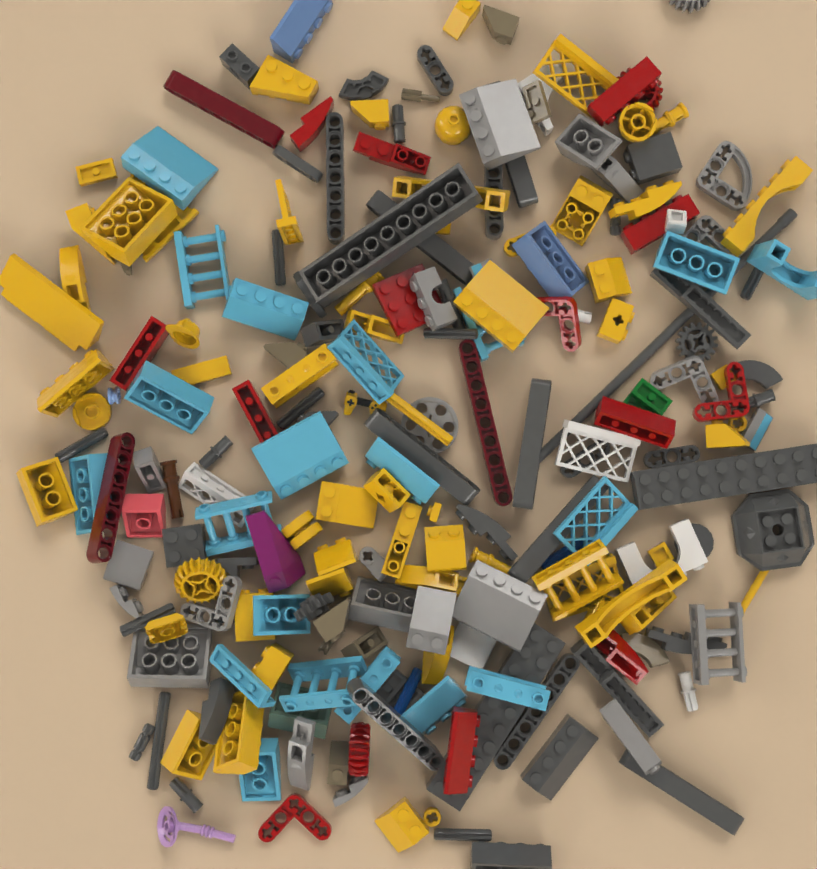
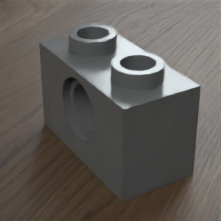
(239, 65)

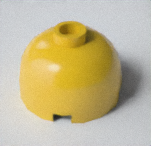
(637, 122)
(452, 125)

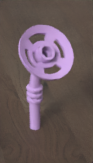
(172, 826)

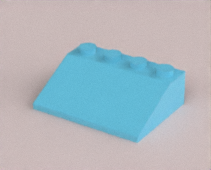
(168, 166)
(300, 455)

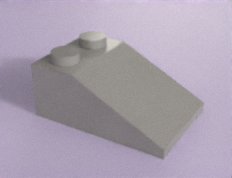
(587, 143)
(431, 620)

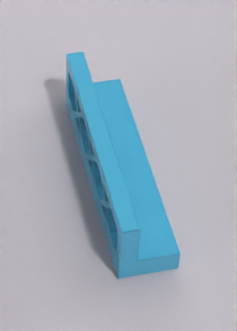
(242, 677)

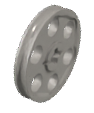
(449, 416)

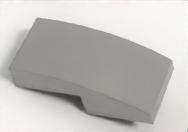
(132, 606)
(355, 787)

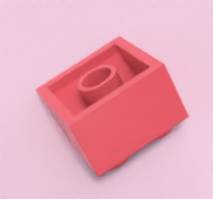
(144, 515)

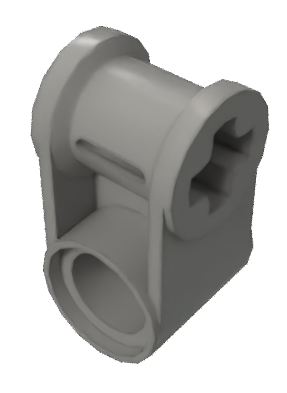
(375, 564)

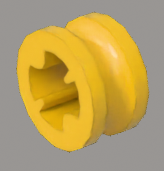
(740, 428)
(435, 822)

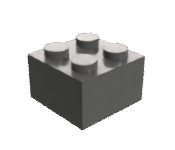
(183, 544)

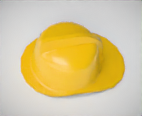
(184, 333)

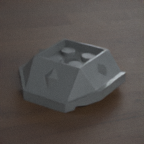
(754, 535)

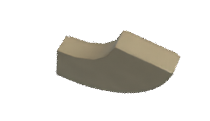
(647, 649)

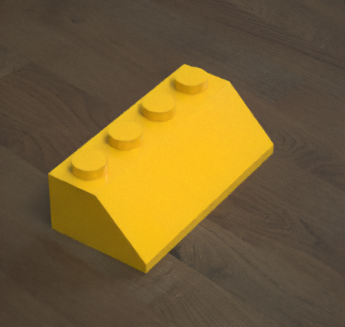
(240, 739)

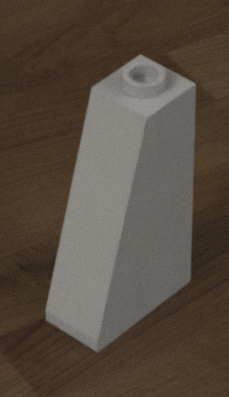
(631, 737)

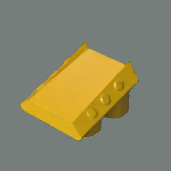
(166, 628)

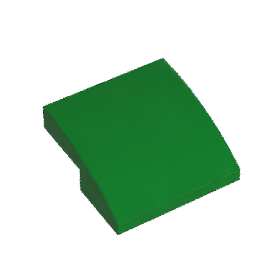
(648, 398)

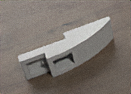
(300, 754)

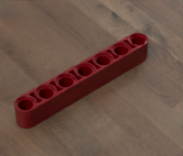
(223, 109)
(105, 504)

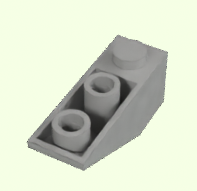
(618, 179)

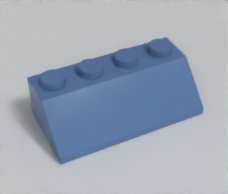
(297, 27)
(550, 262)

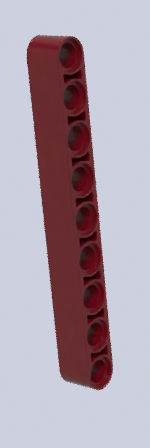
(491, 431)

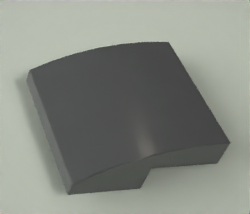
(392, 688)

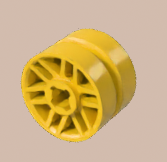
(302, 529)

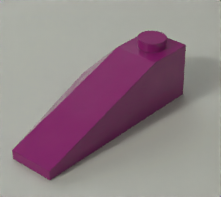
(277, 558)

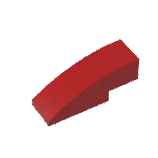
(312, 123)
(623, 657)

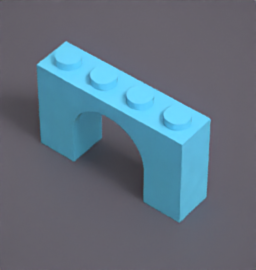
(770, 259)

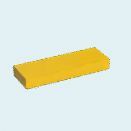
(204, 371)

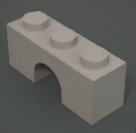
(436, 314)

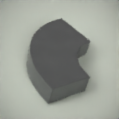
(364, 88)
(301, 284)
(760, 373)

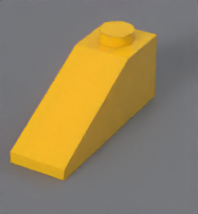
(647, 612)

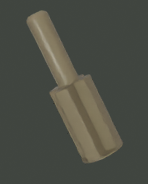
(417, 96)

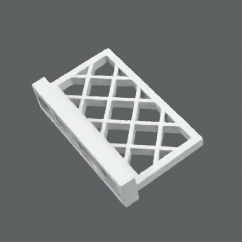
(597, 434)

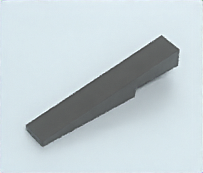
(703, 306)
(617, 687)

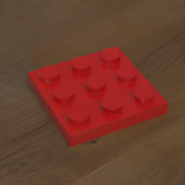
(401, 302)

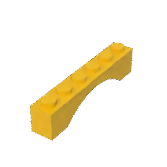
(492, 198)
(743, 232)
(604, 620)

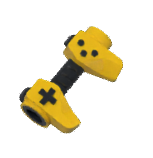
(352, 400)

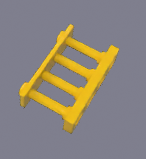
(300, 376)
(569, 565)

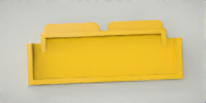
(49, 305)

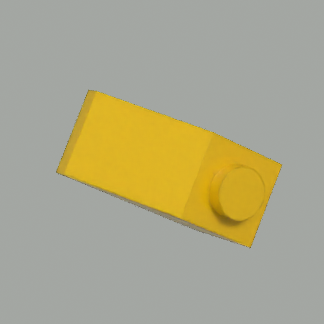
(461, 17)
(372, 112)
(723, 436)

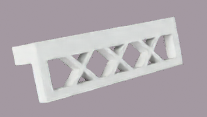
(214, 486)

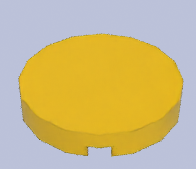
(92, 411)

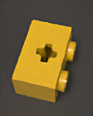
(608, 329)
(386, 490)

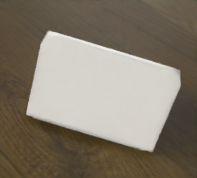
(676, 221)

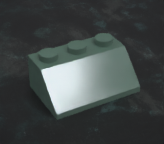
(285, 720)

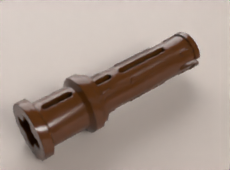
(171, 480)

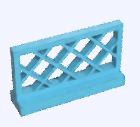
(361, 367)
(609, 528)

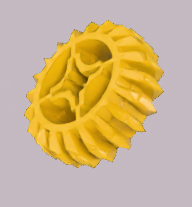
(195, 581)

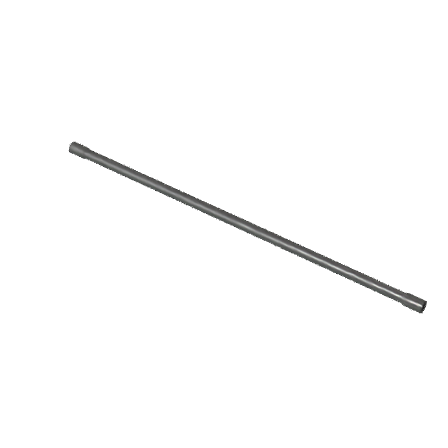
(781, 223)

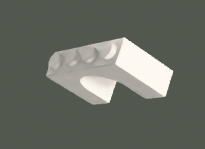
(689, 553)

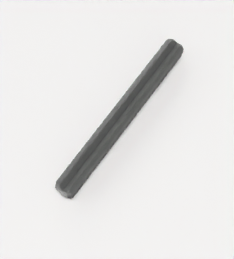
(158, 740)

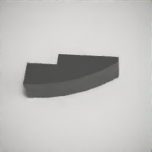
(216, 710)

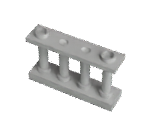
(699, 638)

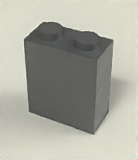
(652, 158)

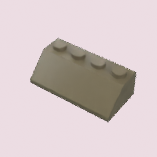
(334, 621)

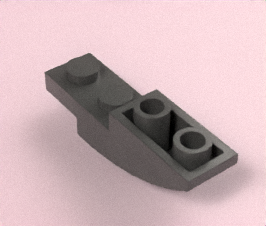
(481, 523)
(678, 645)

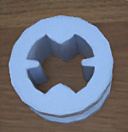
(114, 395)

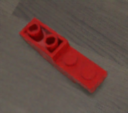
(391, 155)

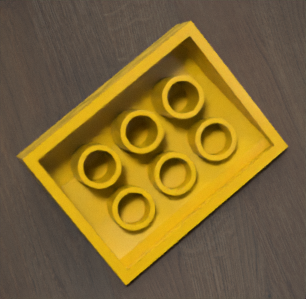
(129, 220)
(500, 306)
(74, 384)

